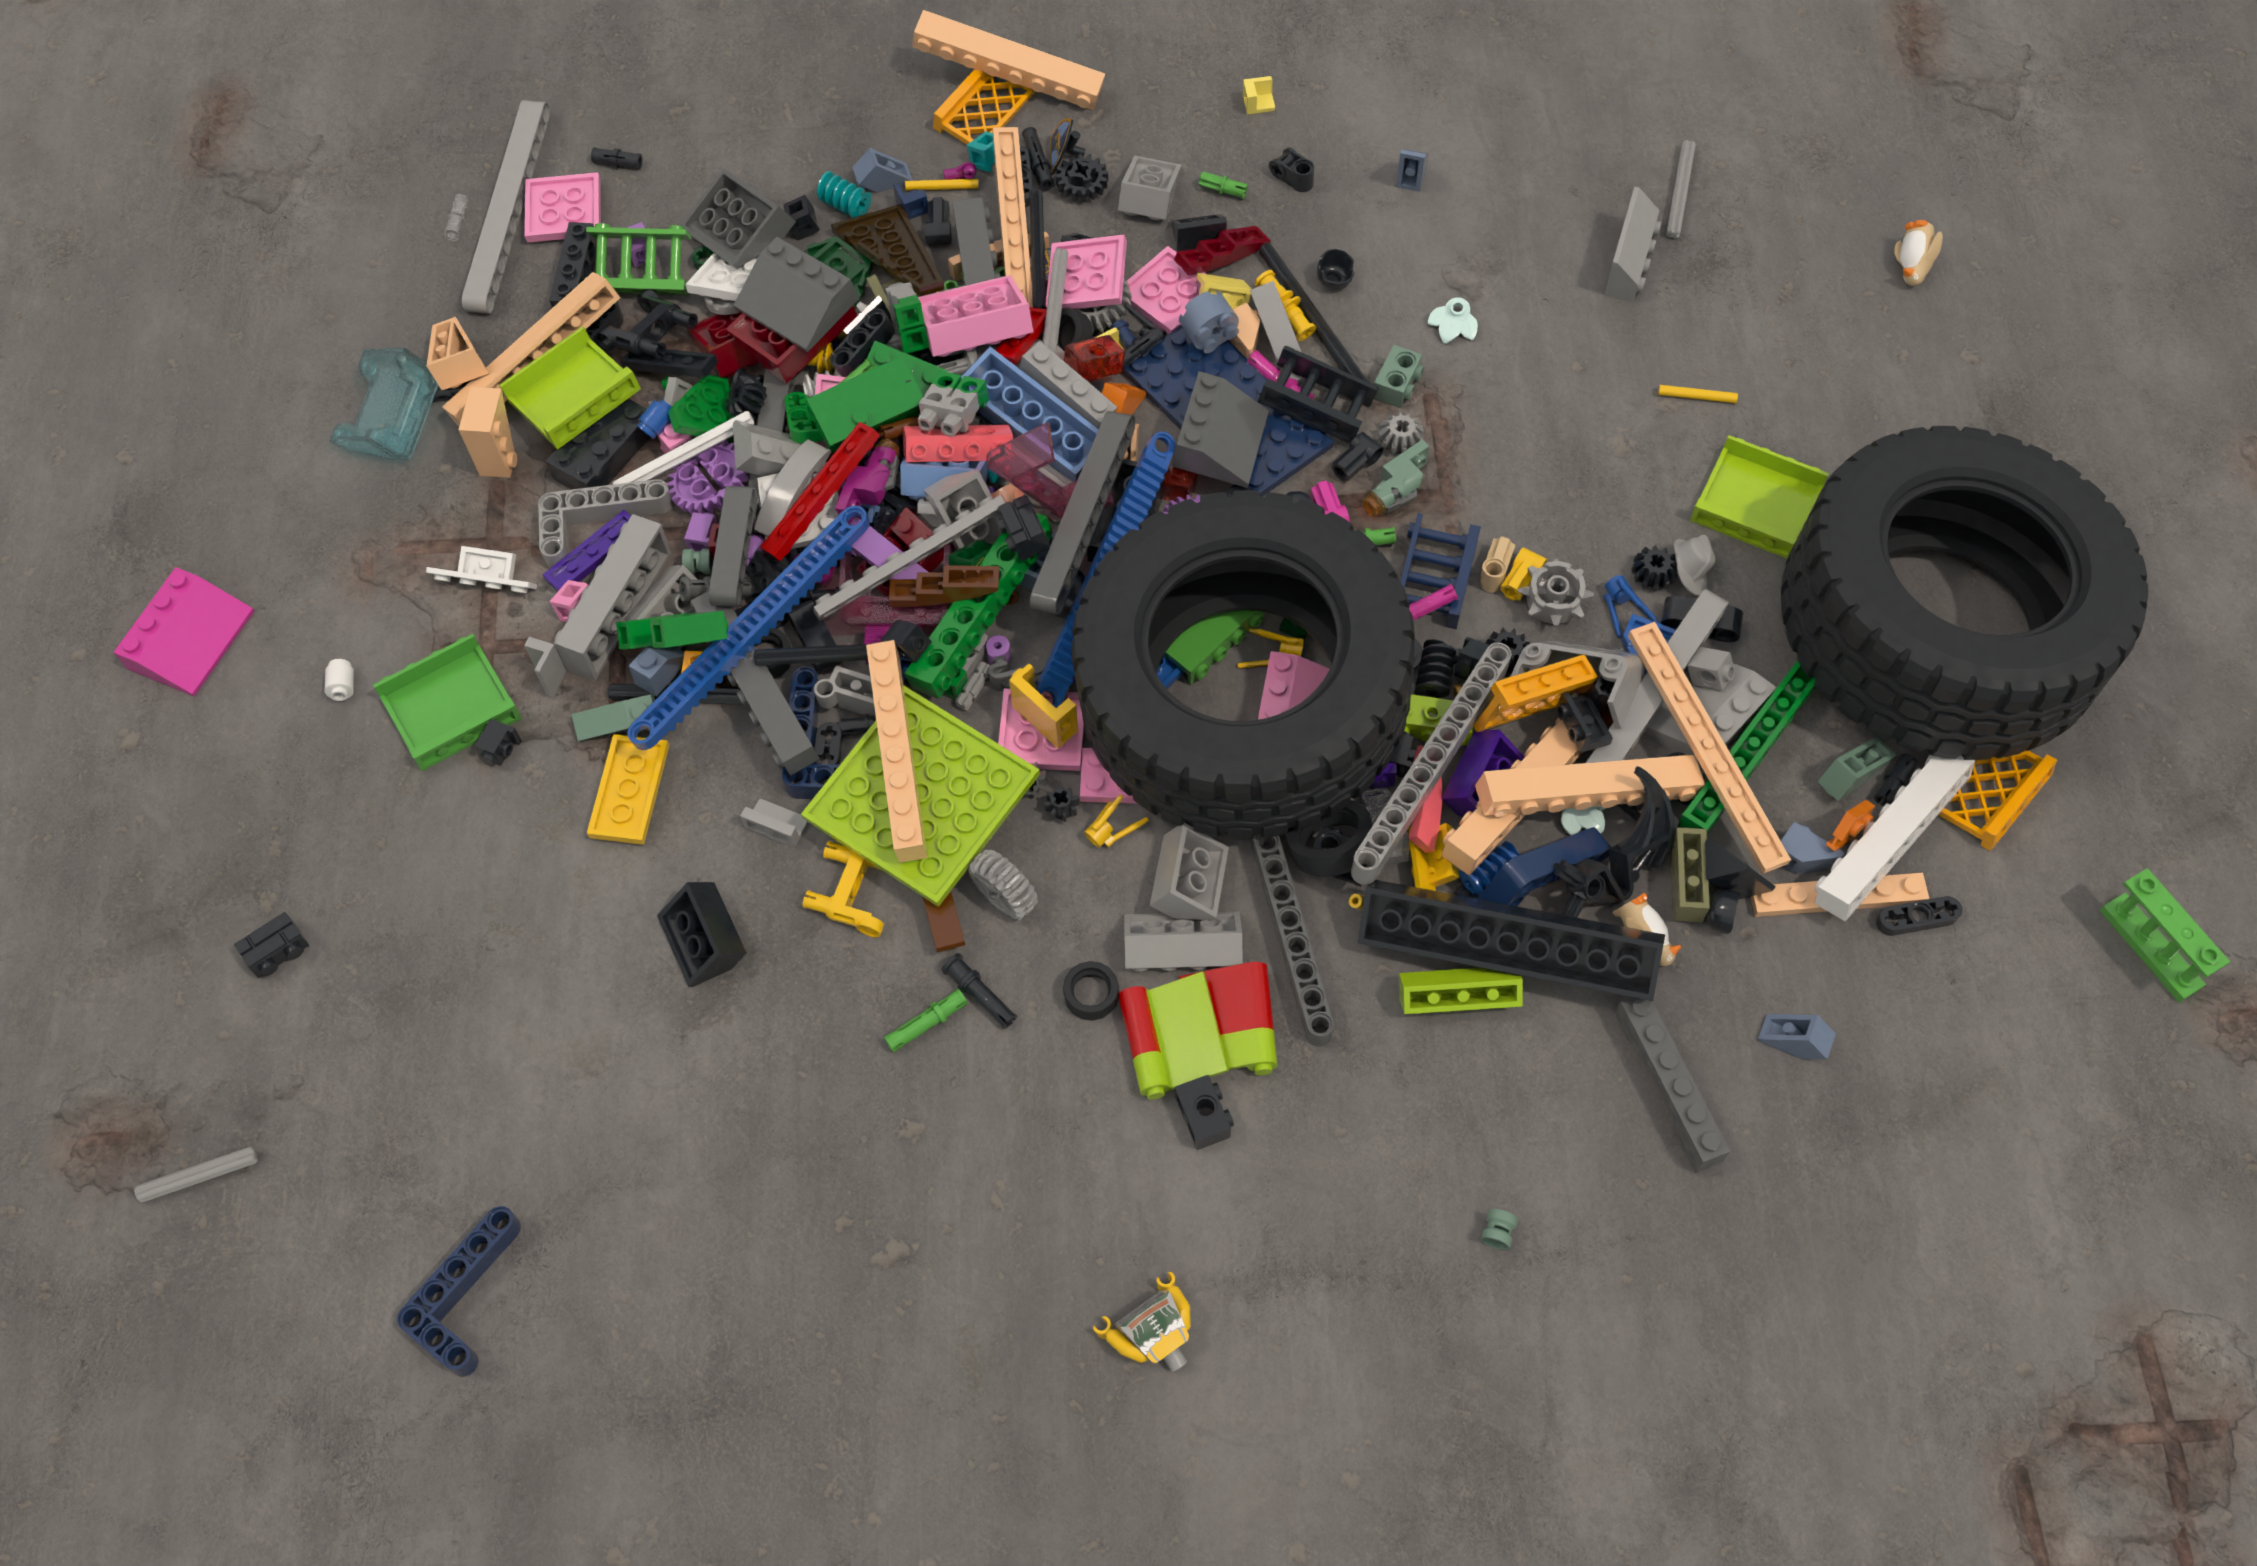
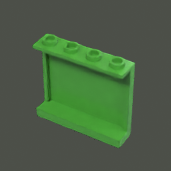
(1210, 641)
(446, 701)

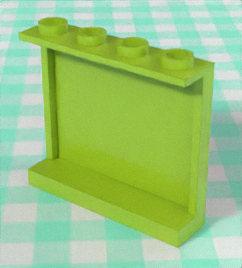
(569, 388)
(1758, 496)

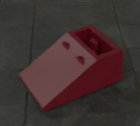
(903, 531)

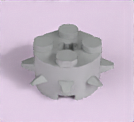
(1555, 592)

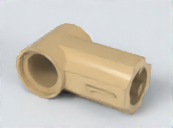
(1496, 564)

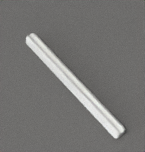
(685, 451)

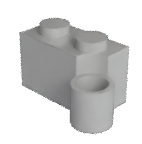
(848, 689)

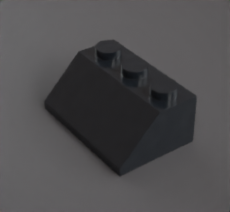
(701, 932)

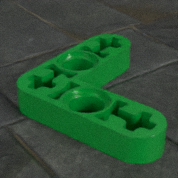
(799, 420)

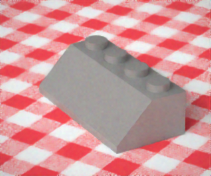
(1633, 248)
(1177, 942)

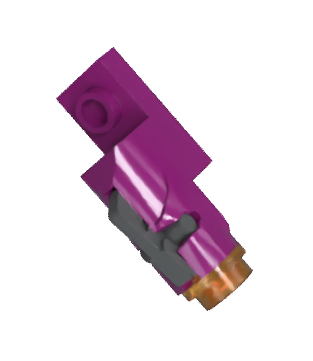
(869, 483)

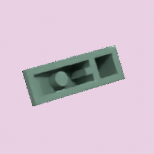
(610, 718)
(1856, 768)

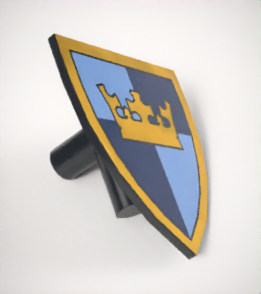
(1063, 142)

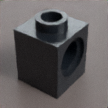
(909, 640)

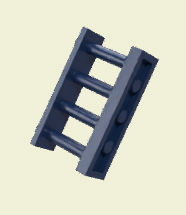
(1460, 564)

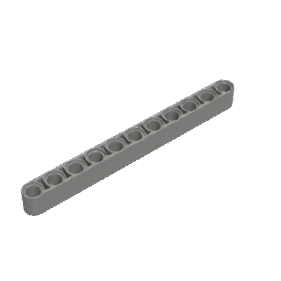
(505, 207)
(1491, 668)

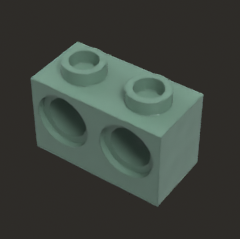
(1398, 375)

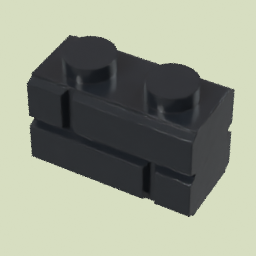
(1023, 527)
(271, 945)

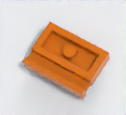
(1851, 824)

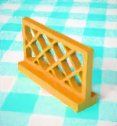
(964, 97)
(1534, 691)
(2010, 807)

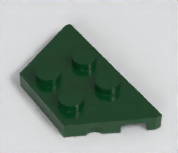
(844, 260)

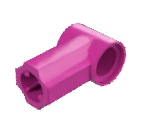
(1325, 496)

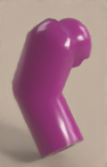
(964, 171)

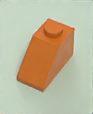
(1124, 396)

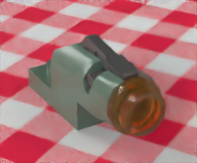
(1398, 481)

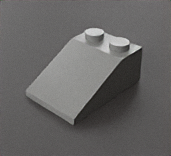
(1149, 188)

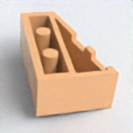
(452, 355)
(488, 433)

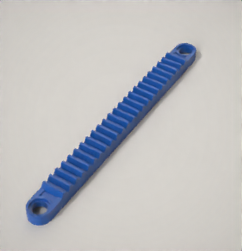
(1129, 513)
(749, 628)

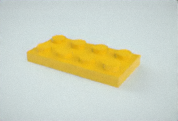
(627, 791)

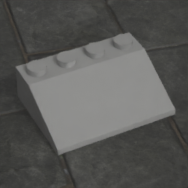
(1728, 710)

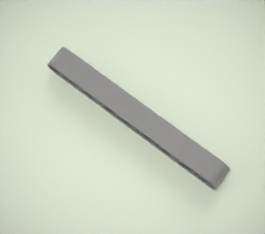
(1648, 700)

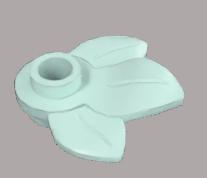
(1452, 322)
(1574, 819)

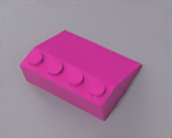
(183, 632)

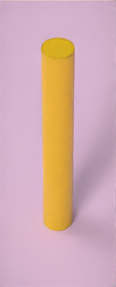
(942, 184)
(1701, 394)

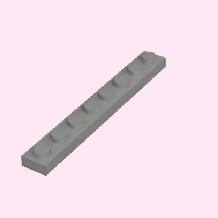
(899, 562)

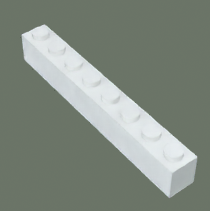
(1891, 835)

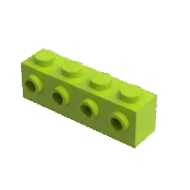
(1425, 716)
(1459, 990)

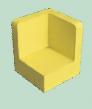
(1258, 95)

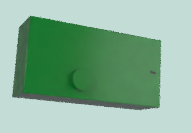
(870, 398)

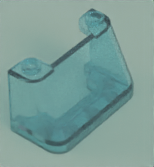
(392, 407)

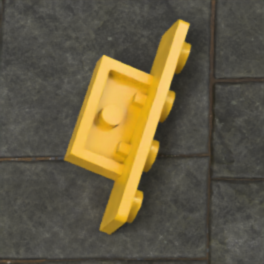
(1431, 868)

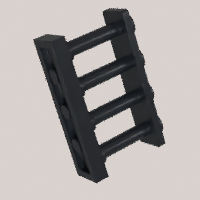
(1312, 412)

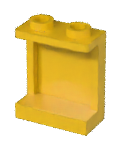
(1054, 723)

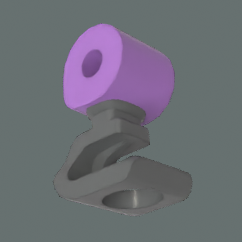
(998, 657)

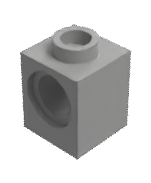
(1711, 668)

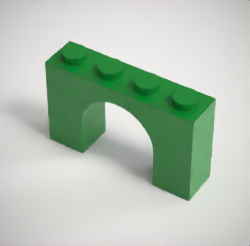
(672, 630)

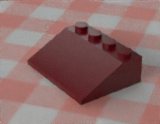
(712, 338)
(775, 352)

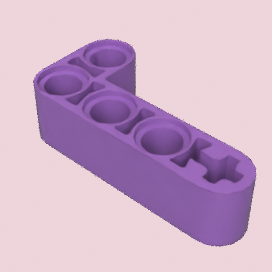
(876, 549)

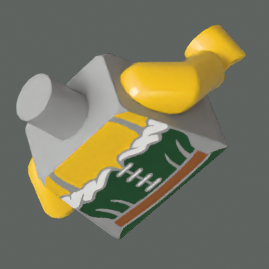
(1153, 1328)

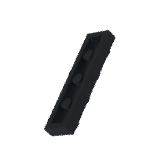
(674, 362)

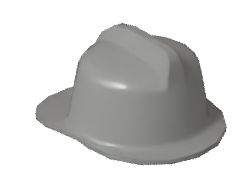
(1693, 562)

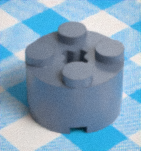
(1209, 321)

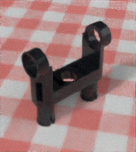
(640, 339)

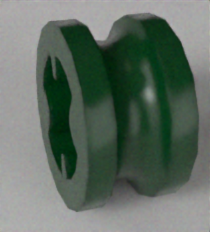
(700, 253)

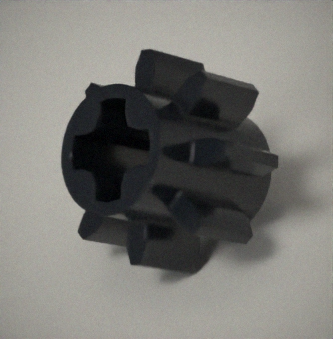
(1061, 803)

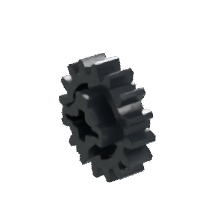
(1082, 177)

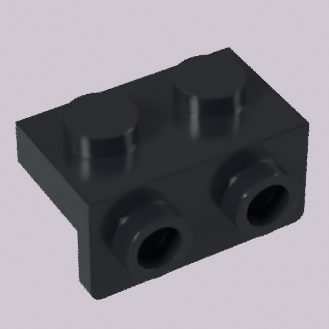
(1583, 722)

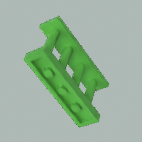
(625, 282)
(2150, 943)

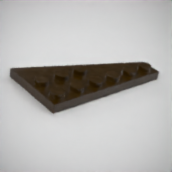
(893, 245)

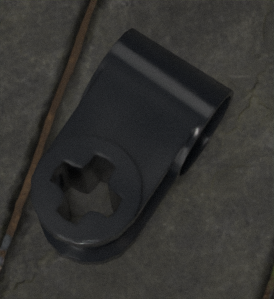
(1293, 170)

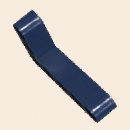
(812, 774)
(1536, 867)
(455, 1288)

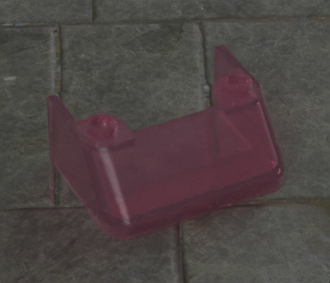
(1018, 466)
(876, 610)

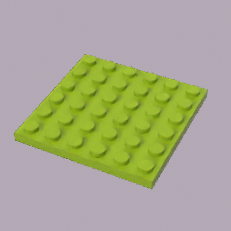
(963, 791)

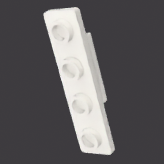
(486, 566)

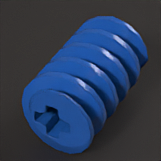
(1488, 868)

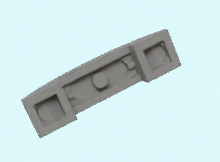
(789, 484)

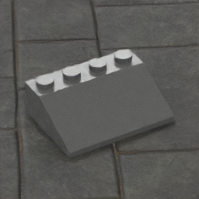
(736, 220)
(795, 294)
(1220, 431)

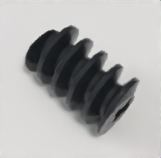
(1435, 669)

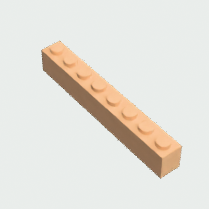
(1008, 60)
(575, 310)
(896, 752)
(1585, 785)
(1480, 833)

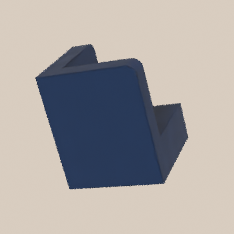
(913, 202)

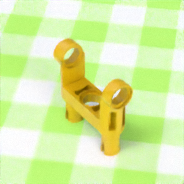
(839, 905)

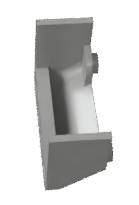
(1616, 666)

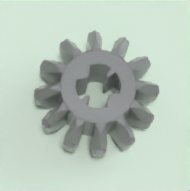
(1400, 432)

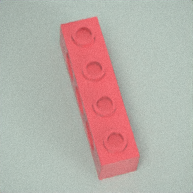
(968, 446)

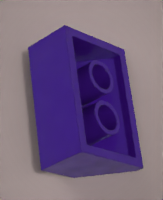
(1485, 752)

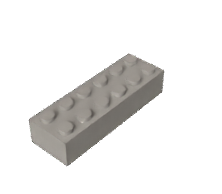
(612, 594)

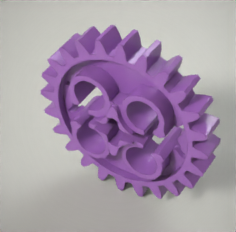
(693, 491)

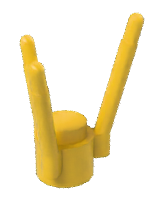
(1288, 645)
(1100, 830)

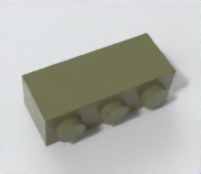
(1689, 879)

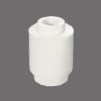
(339, 680)

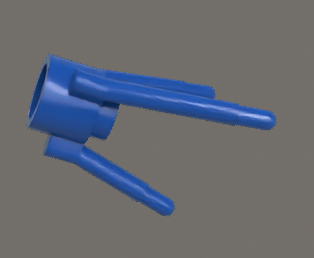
(1621, 592)

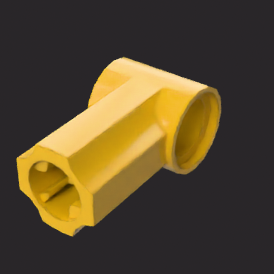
(1519, 575)

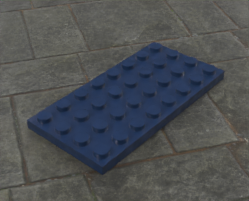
(1169, 380)

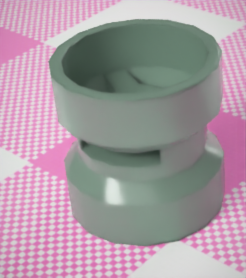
(697, 561)
(1499, 1229)

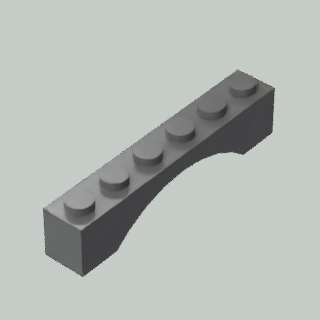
(1693, 1119)

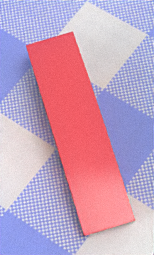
(1427, 821)

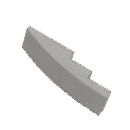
(1275, 321)

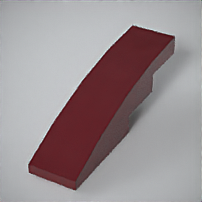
(1219, 252)

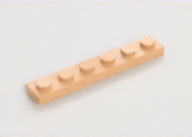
(1801, 896)

